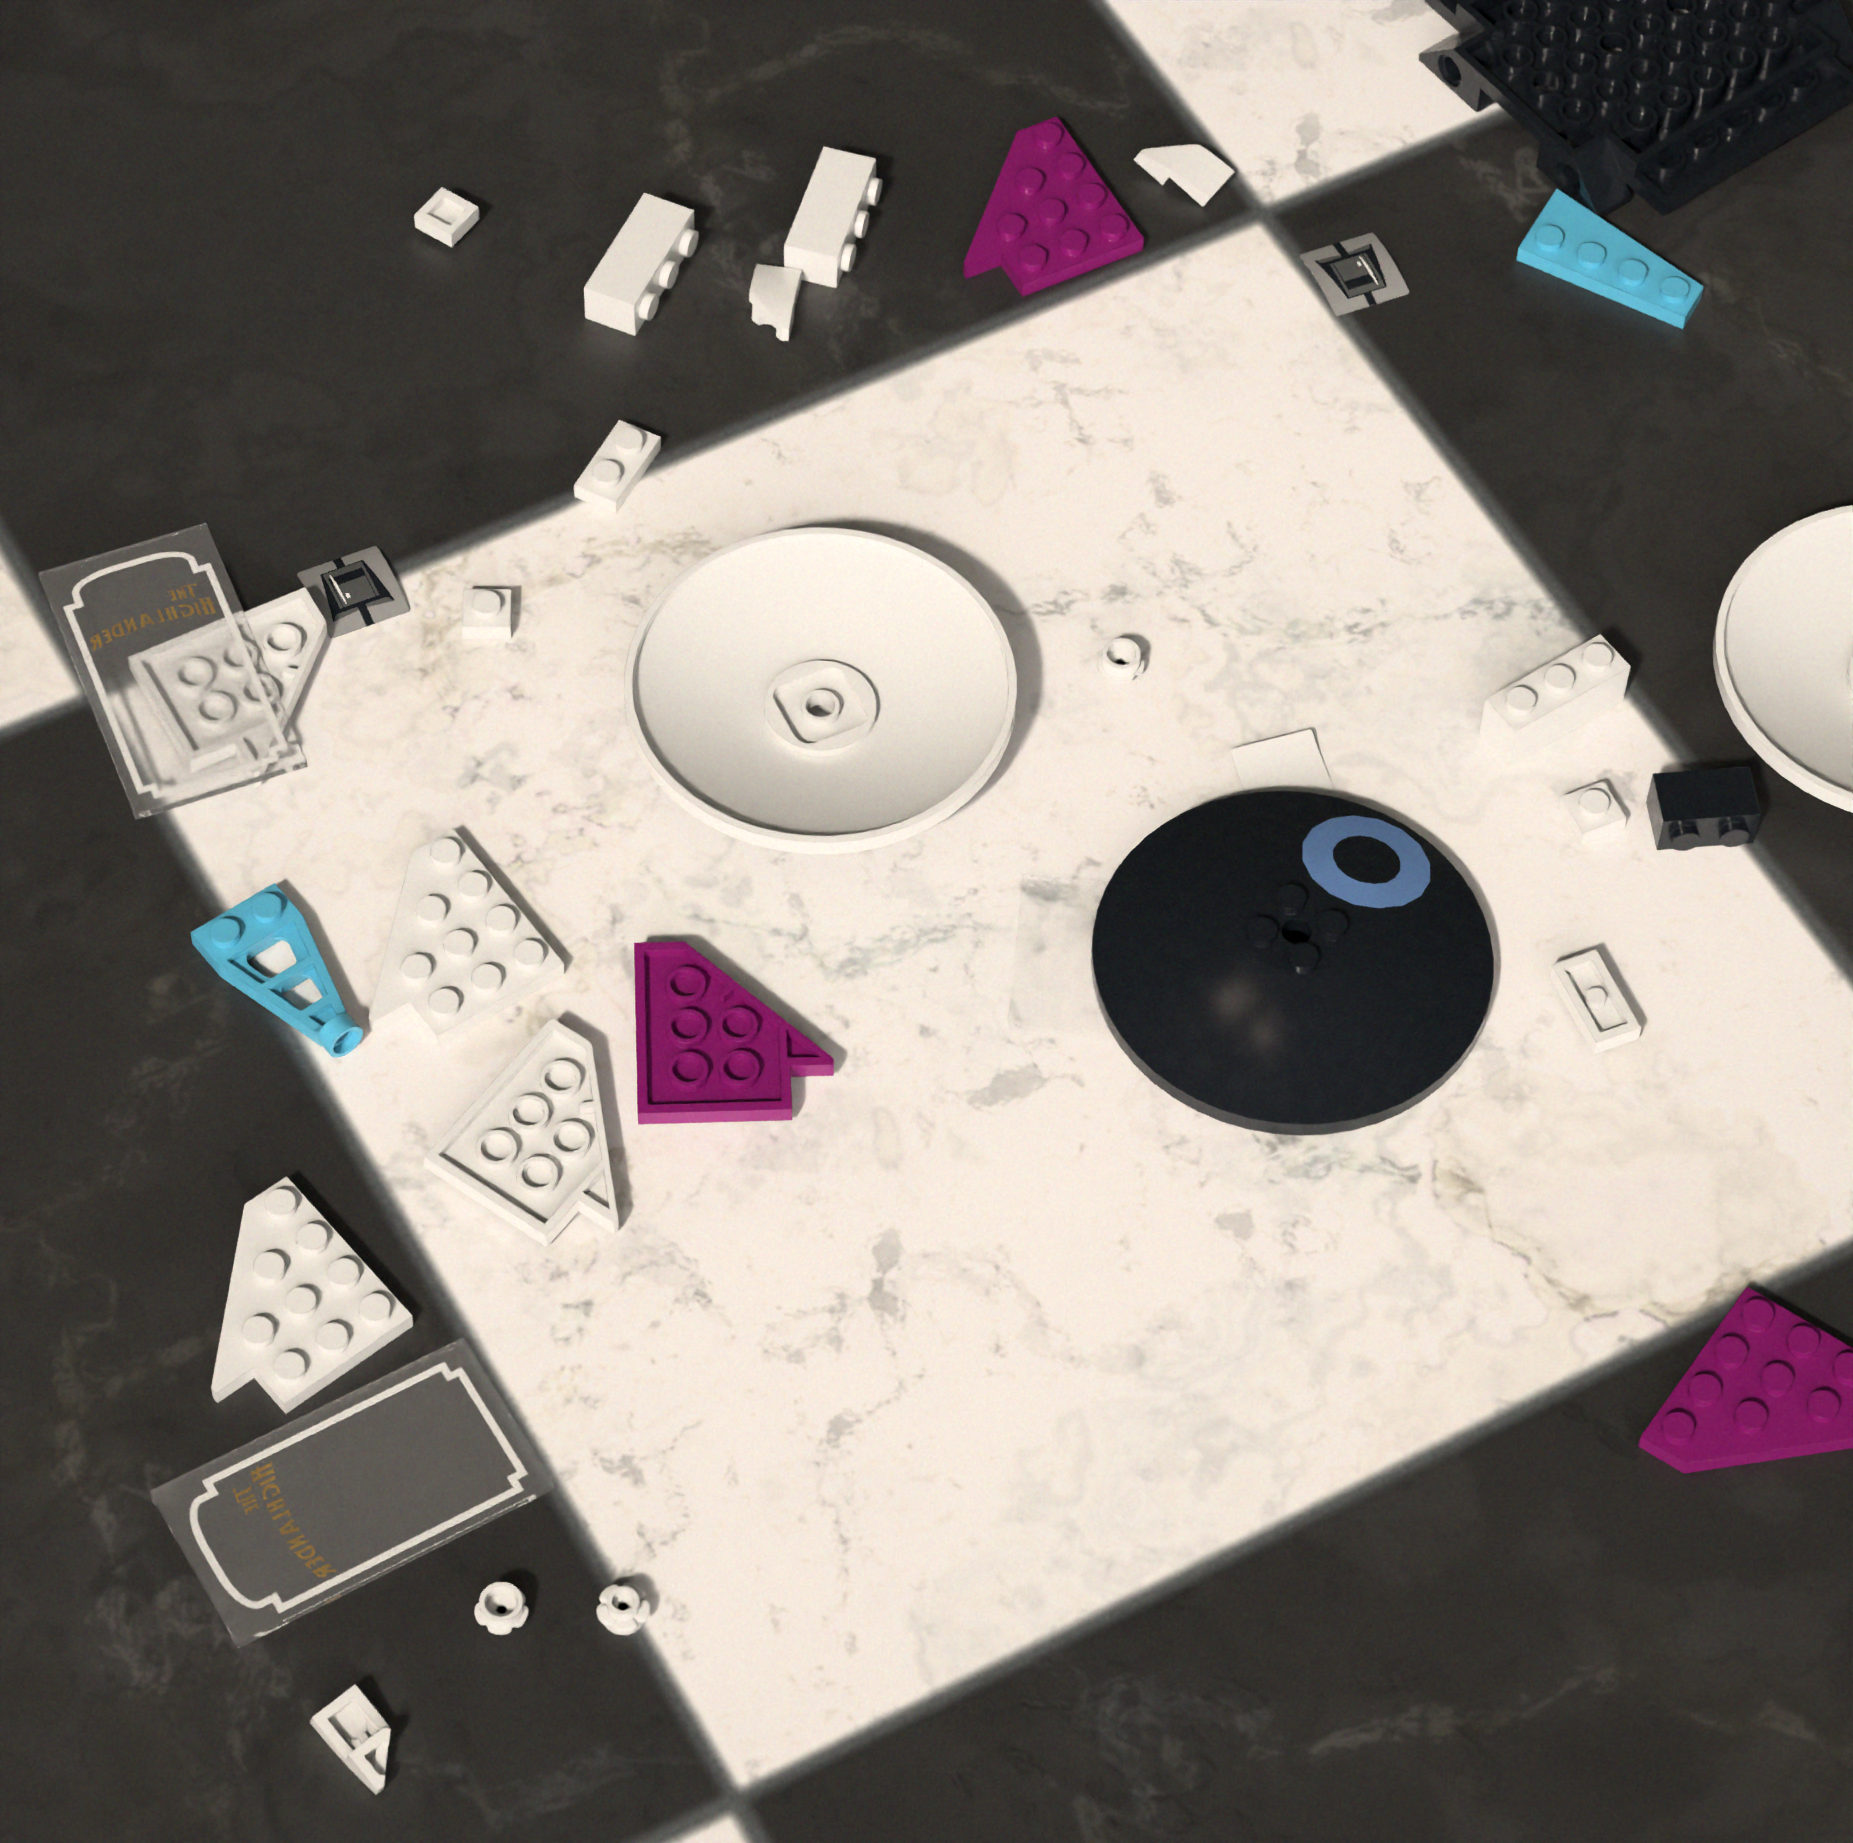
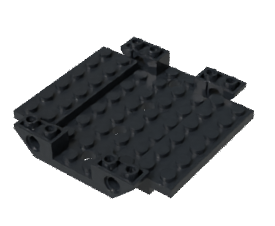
(1666, 113)

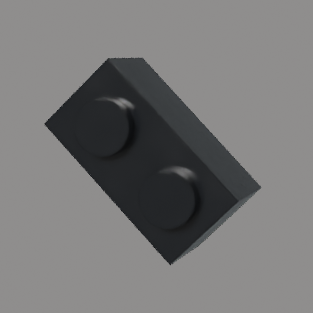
(1703, 808)

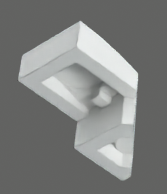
(1188, 166)
(774, 297)
(356, 1736)

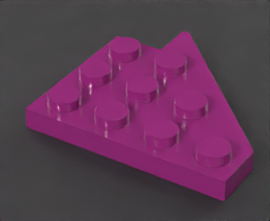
(1049, 215)
(710, 1044)
(1757, 1393)

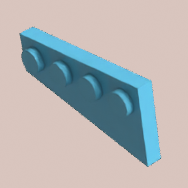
(1602, 259)

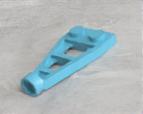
(254, 927)

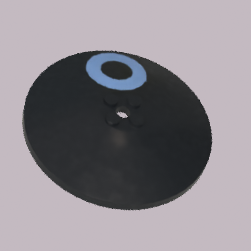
(1277, 1029)

